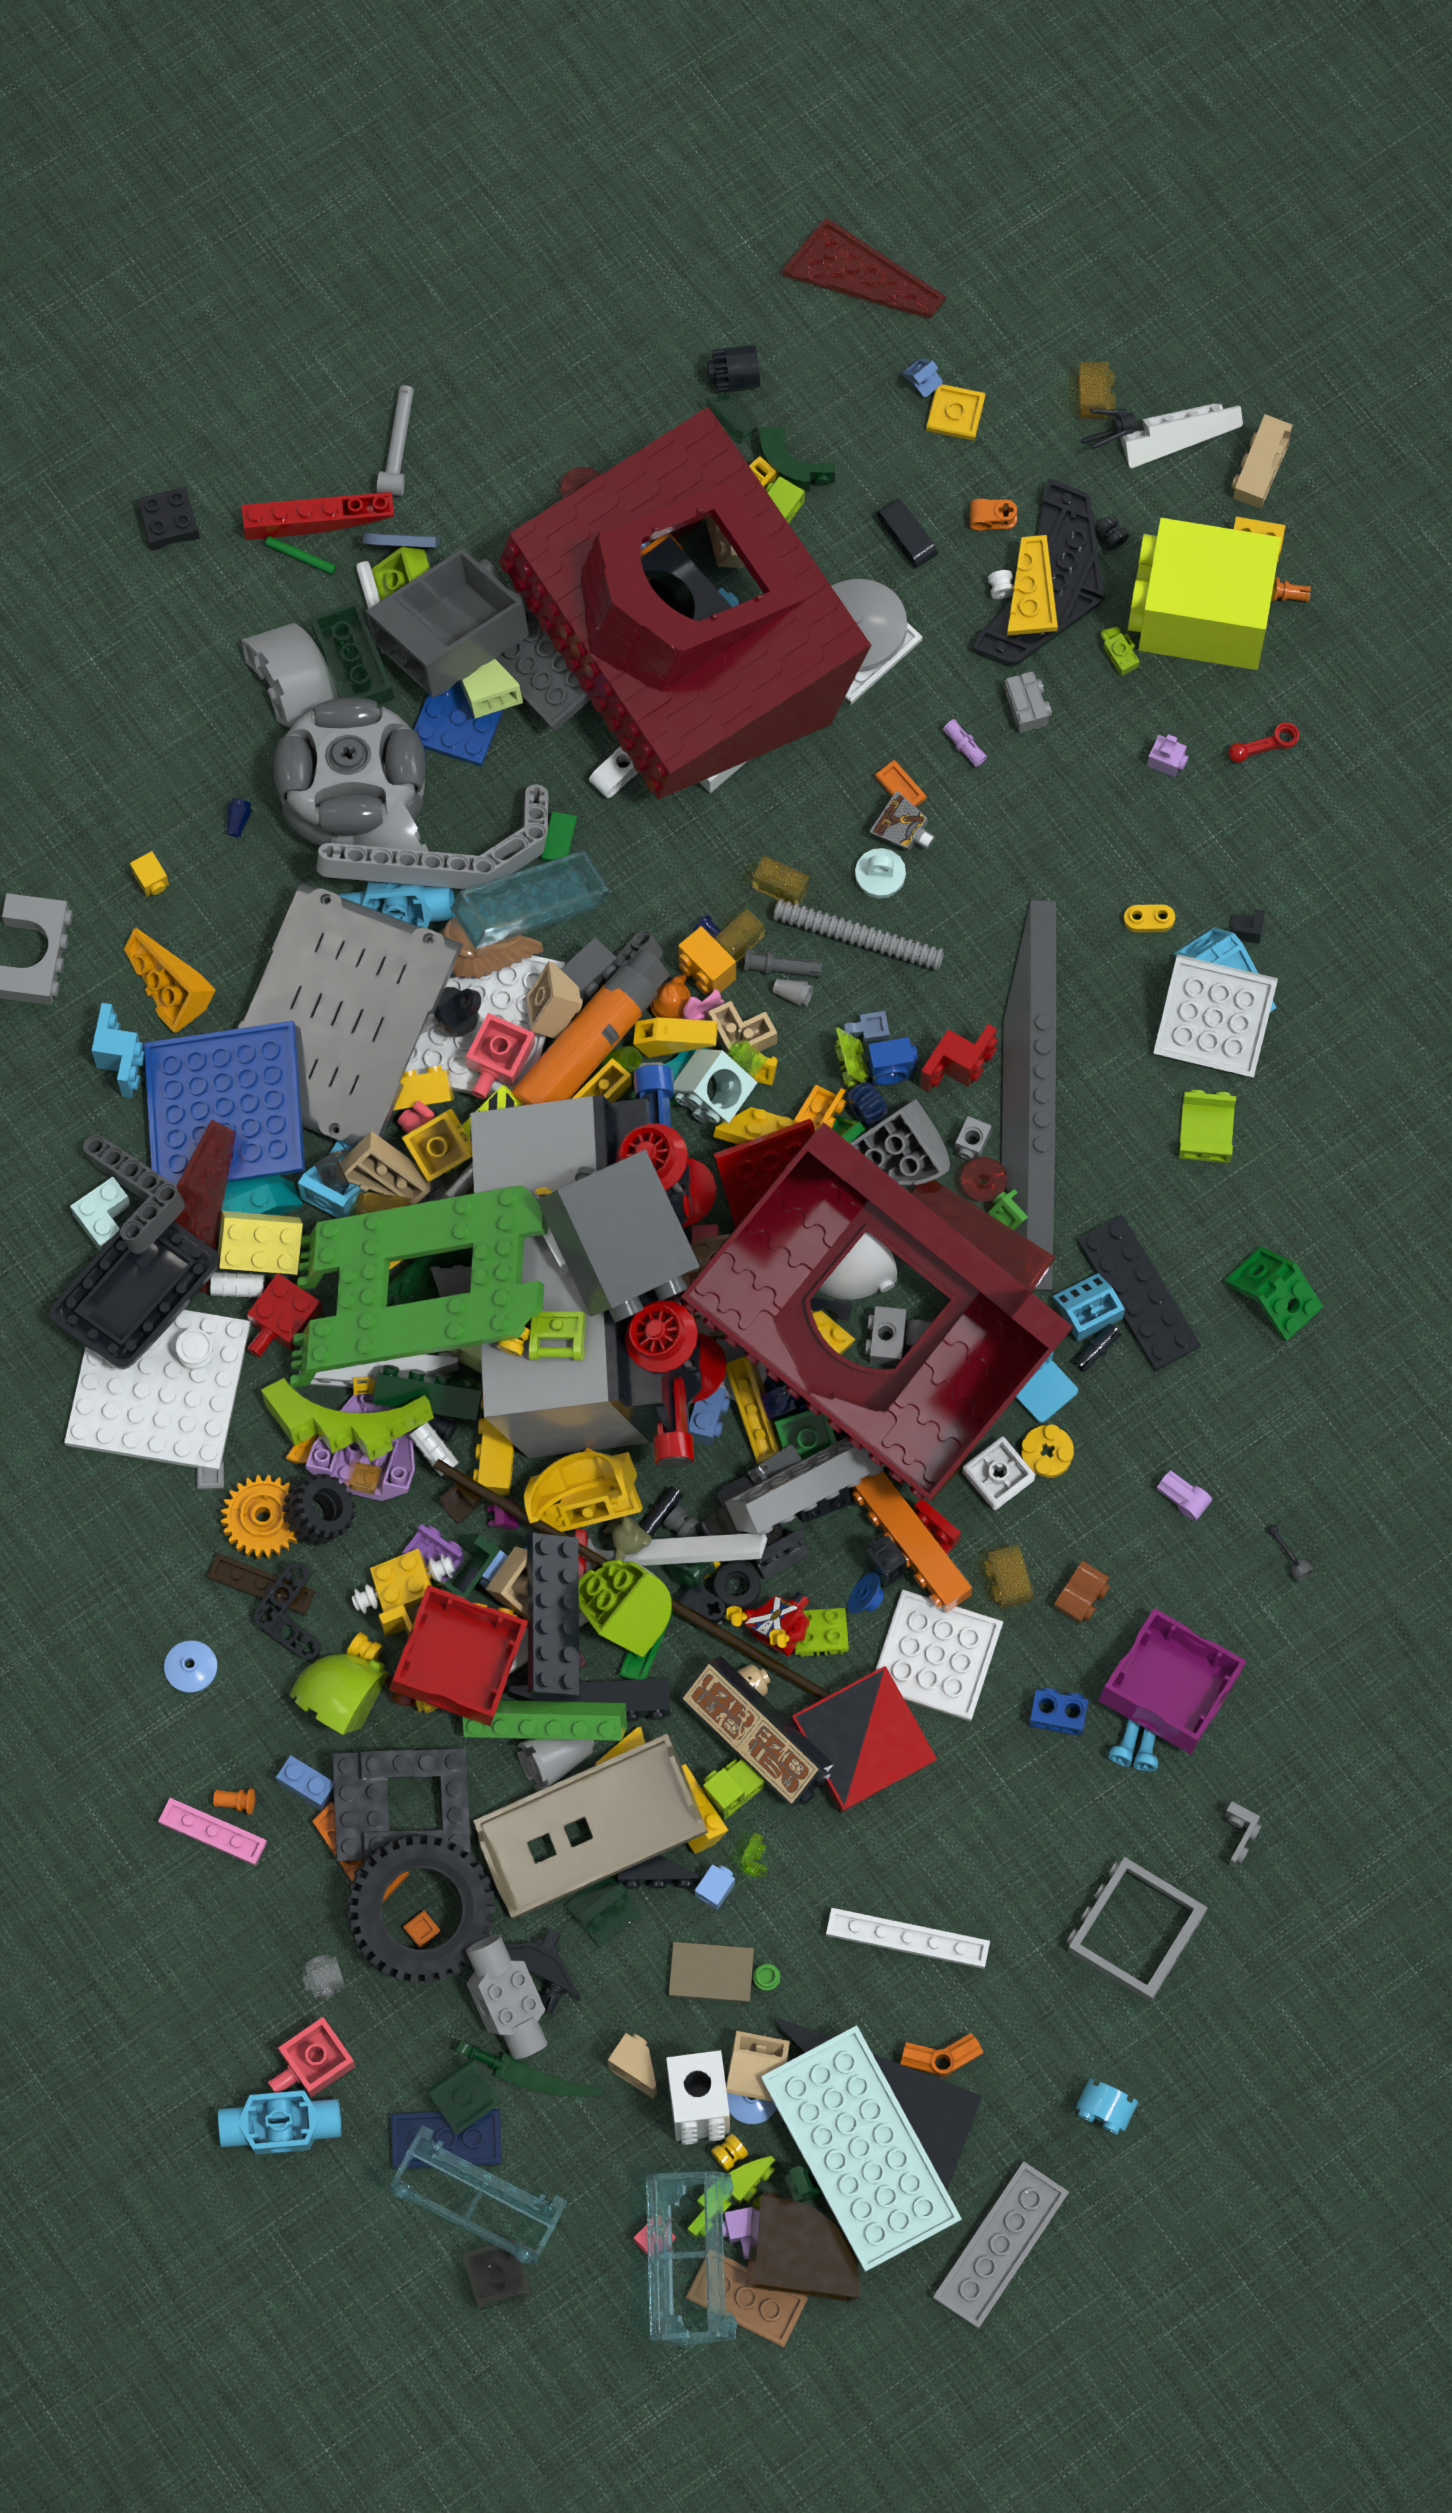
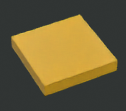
(955, 412)

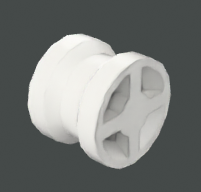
(1001, 584)

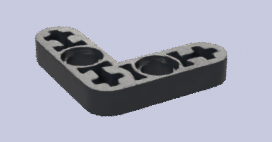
(279, 1617)

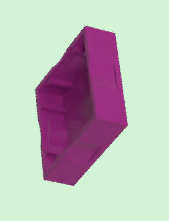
(1172, 1681)

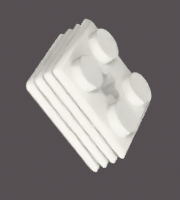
(1000, 1457)

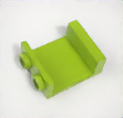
(1207, 1126)

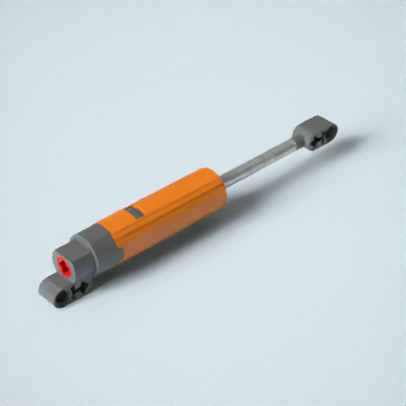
(590, 1033)

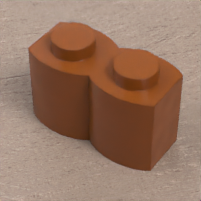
(1082, 1592)

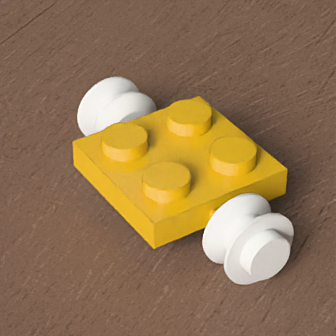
(402, 1581)

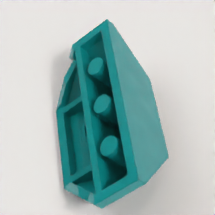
(261, 1196)

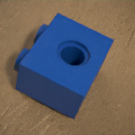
(891, 1061)

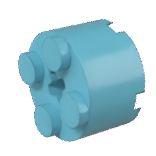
(1106, 2106)

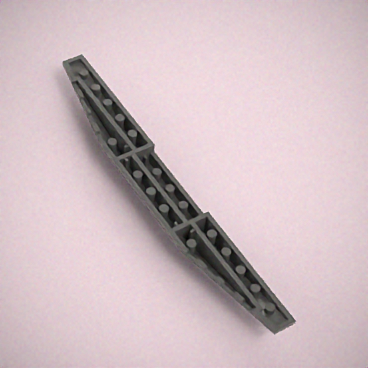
(1031, 1079)

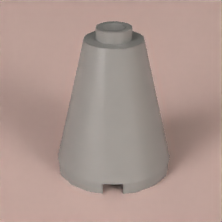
(551, 1758)

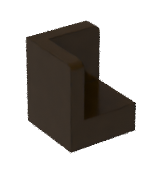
(460, 1502)

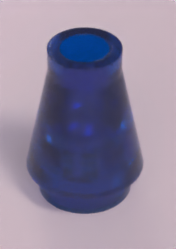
(238, 815)

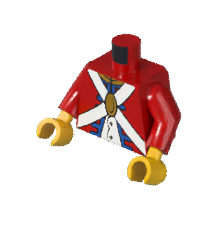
(776, 1623)

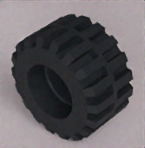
(334, 1500)

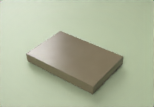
(711, 1972)

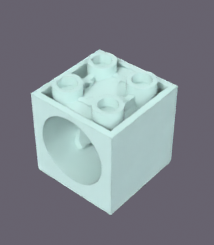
(732, 1086)

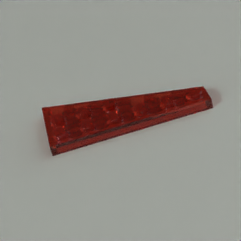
(852, 267)
(205, 1184)

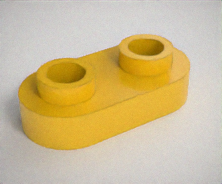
(1150, 921)

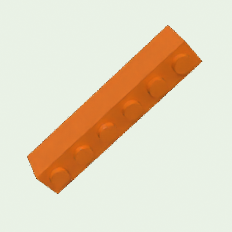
(914, 1541)

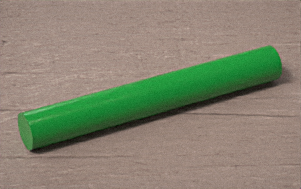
(300, 555)

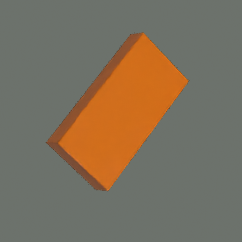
(895, 779)

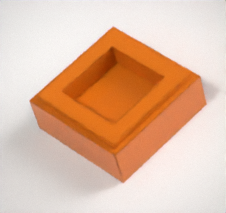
(422, 1929)

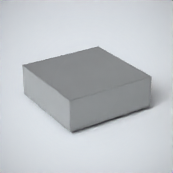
(210, 1479)

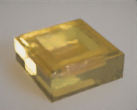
(365, 1478)

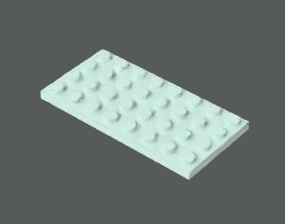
(861, 2148)

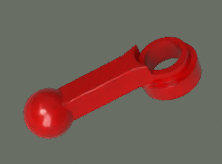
(1239, 752)

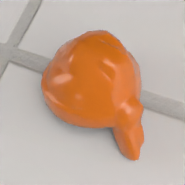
(671, 998)

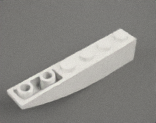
(430, 1364)

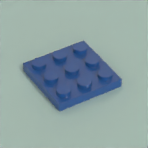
(452, 730)

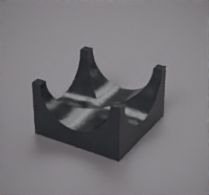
(681, 582)

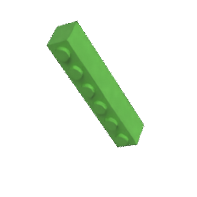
(553, 1721)

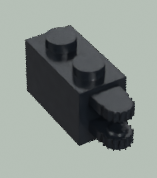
(886, 1560)

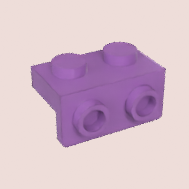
(432, 1546)

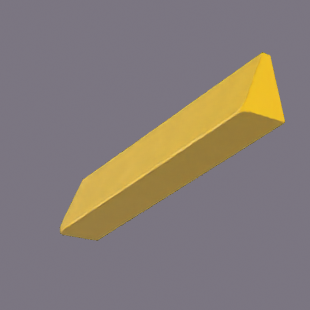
(747, 1390)

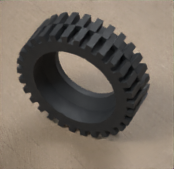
(367, 1895)

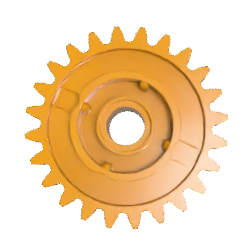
(243, 1513)

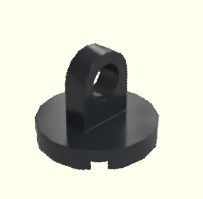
(458, 1010)

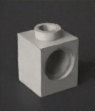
(975, 1129)

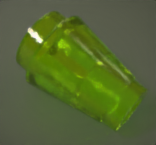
(627, 1057)

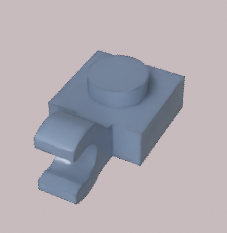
(871, 1025)

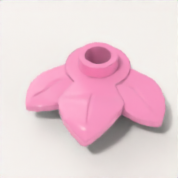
(699, 1010)

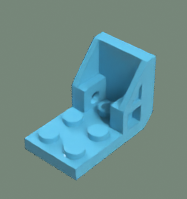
(1220, 948)
(336, 1203)

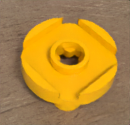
(1051, 1437)

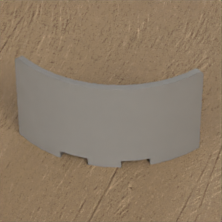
(293, 670)

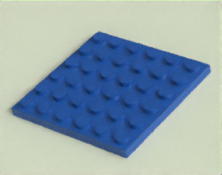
(233, 1077)

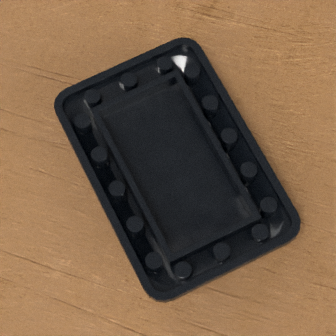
(132, 1298)

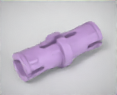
(964, 743)

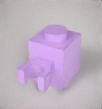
(1168, 755)
(738, 2228)

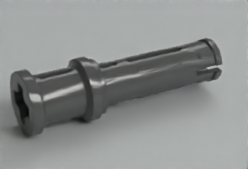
(770, 963)

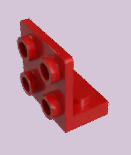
(940, 1528)

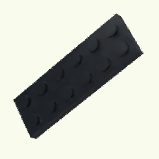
(1146, 1300)
(553, 1614)

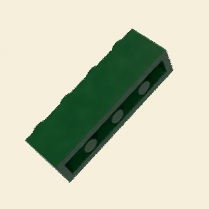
(445, 1394)

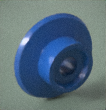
(866, 1594)

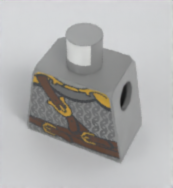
(902, 824)

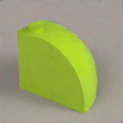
(625, 1604)
(340, 1690)

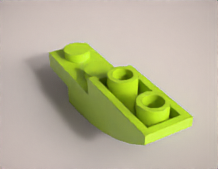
(744, 2183)

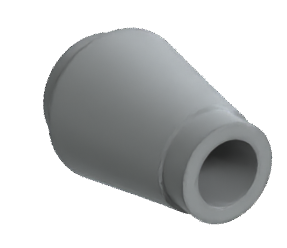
(794, 991)

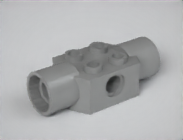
(506, 1997)

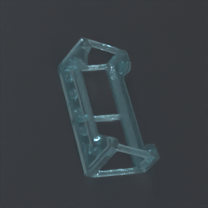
(485, 2183)
(663, 2194)

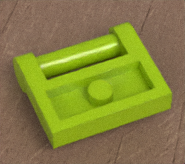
(558, 1326)

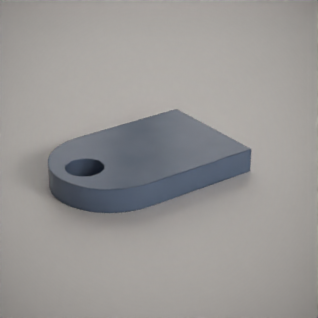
(401, 540)

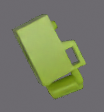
(1119, 650)

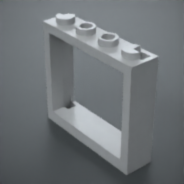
(1090, 1915)

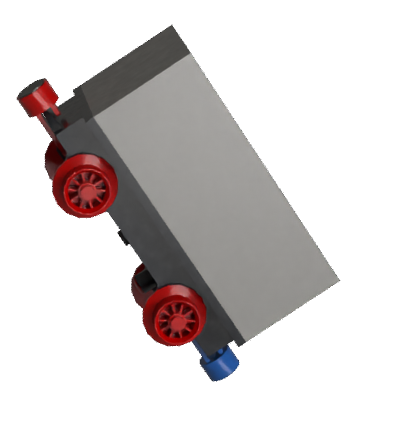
(634, 1370)

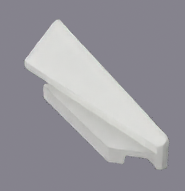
(1177, 431)

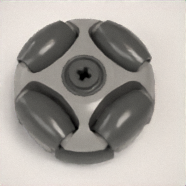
(347, 770)

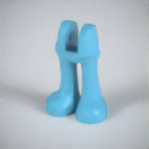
(1124, 1753)

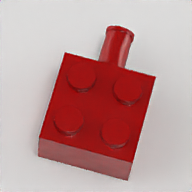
(280, 1314)

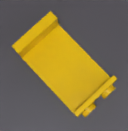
(396, 1621)

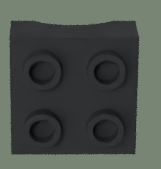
(168, 517)

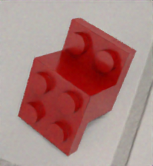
(959, 1059)

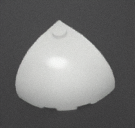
(863, 1271)

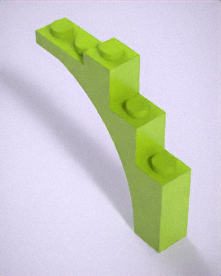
(338, 1429)

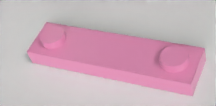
(212, 1832)

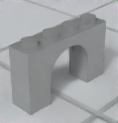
(50, 919)

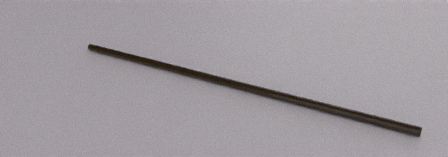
(598, 1560)

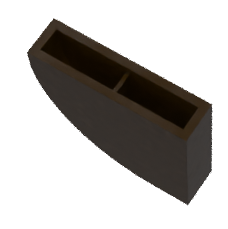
(799, 2251)

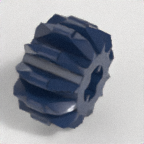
(867, 1104)

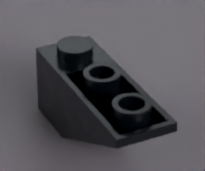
(657, 1873)

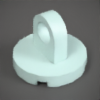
(880, 873)

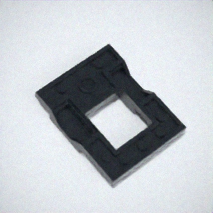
(362, 1797)

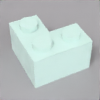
(98, 1209)

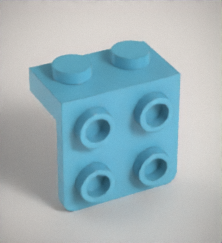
(1047, 1391)

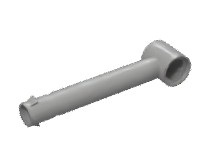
(391, 479)

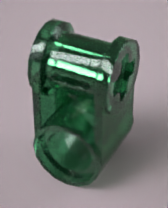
(691, 1573)

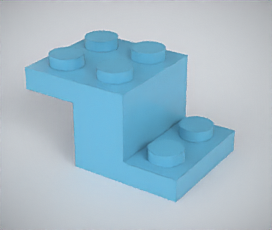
(118, 1051)

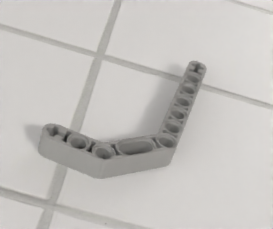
(440, 868)

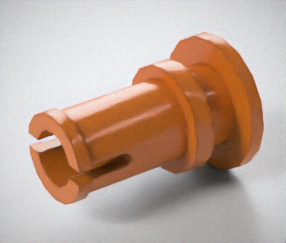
(1289, 591)
(235, 1800)

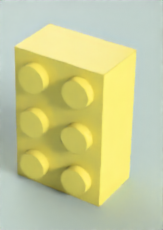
(259, 1242)

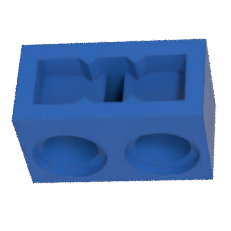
(1057, 1719)

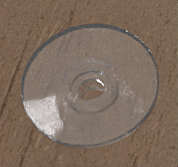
(440, 1185)

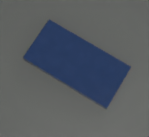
(476, 2144)

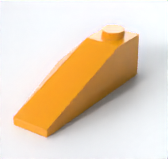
(174, 985)

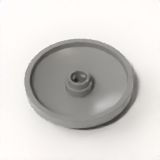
(878, 615)

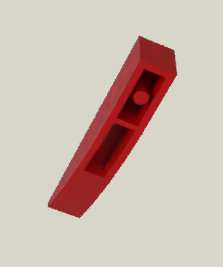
(314, 515)

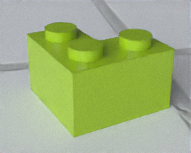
(732, 1787)

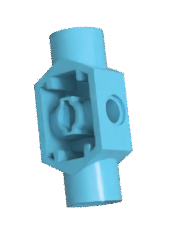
(407, 902)
(279, 2122)

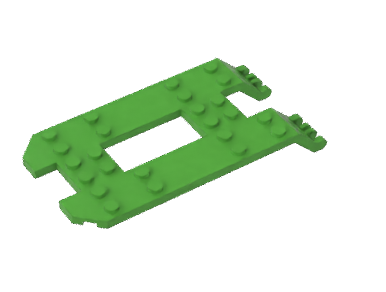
(362, 1252)

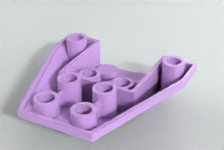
(396, 1464)

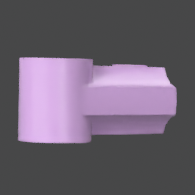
(1190, 1500)

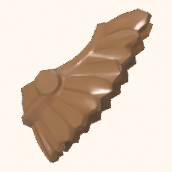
(491, 957)

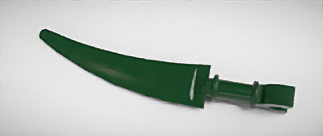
(526, 2076)

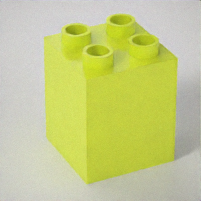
(1204, 593)

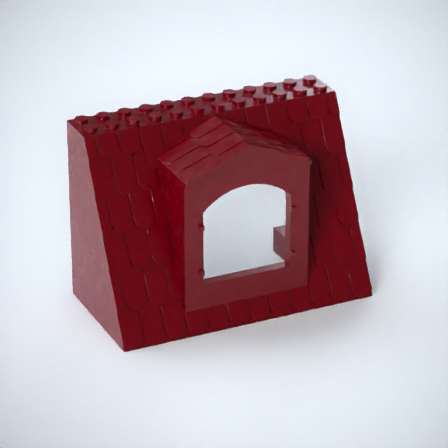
(671, 687)
(956, 1374)

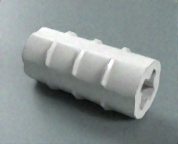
(237, 1284)
(432, 1446)

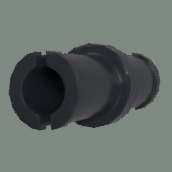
(1097, 1347)
(661, 1510)

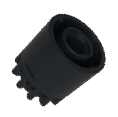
(734, 368)

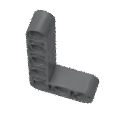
(161, 1197)

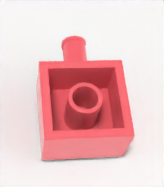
(498, 1053)
(313, 2059)

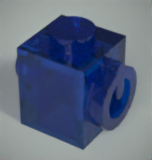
(781, 1403)

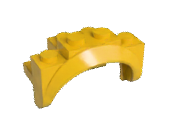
(586, 1488)

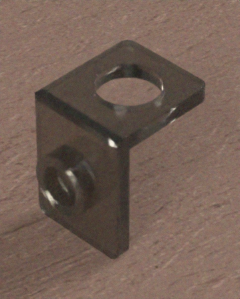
(331, 1171)

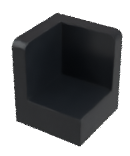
(1248, 927)

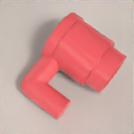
(415, 1118)

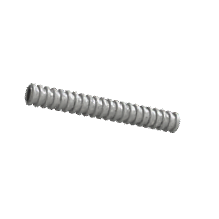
(858, 934)

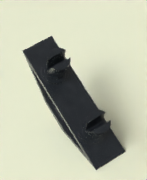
(545, 1965)

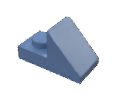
(923, 376)

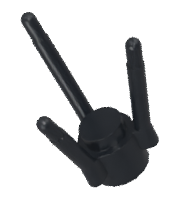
(1122, 425)

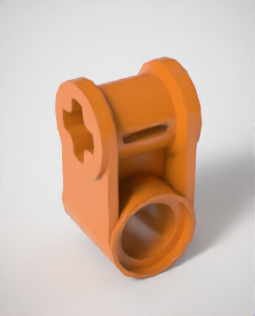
(989, 514)

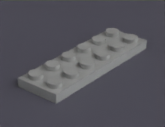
(1000, 2245)

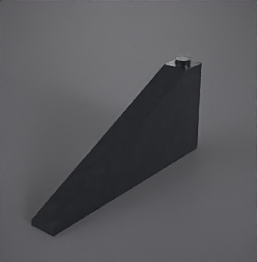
(935, 2109)

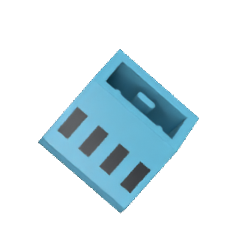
(1089, 1306)

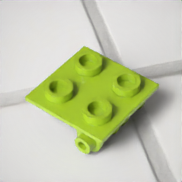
(849, 1055)
(825, 1633)

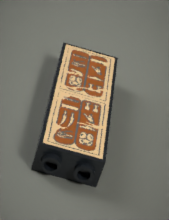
(757, 1732)

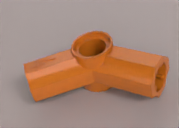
(957, 2054)

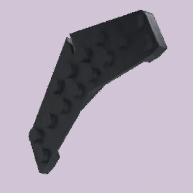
(1074, 569)

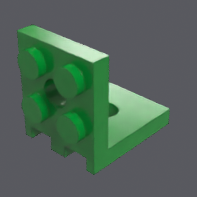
(1273, 1283)

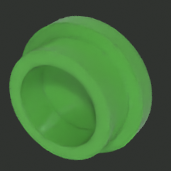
(766, 1977)

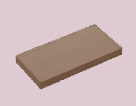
(756, 2310)

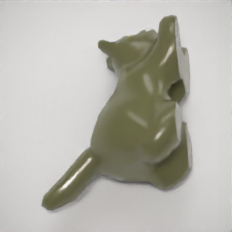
(627, 1536)

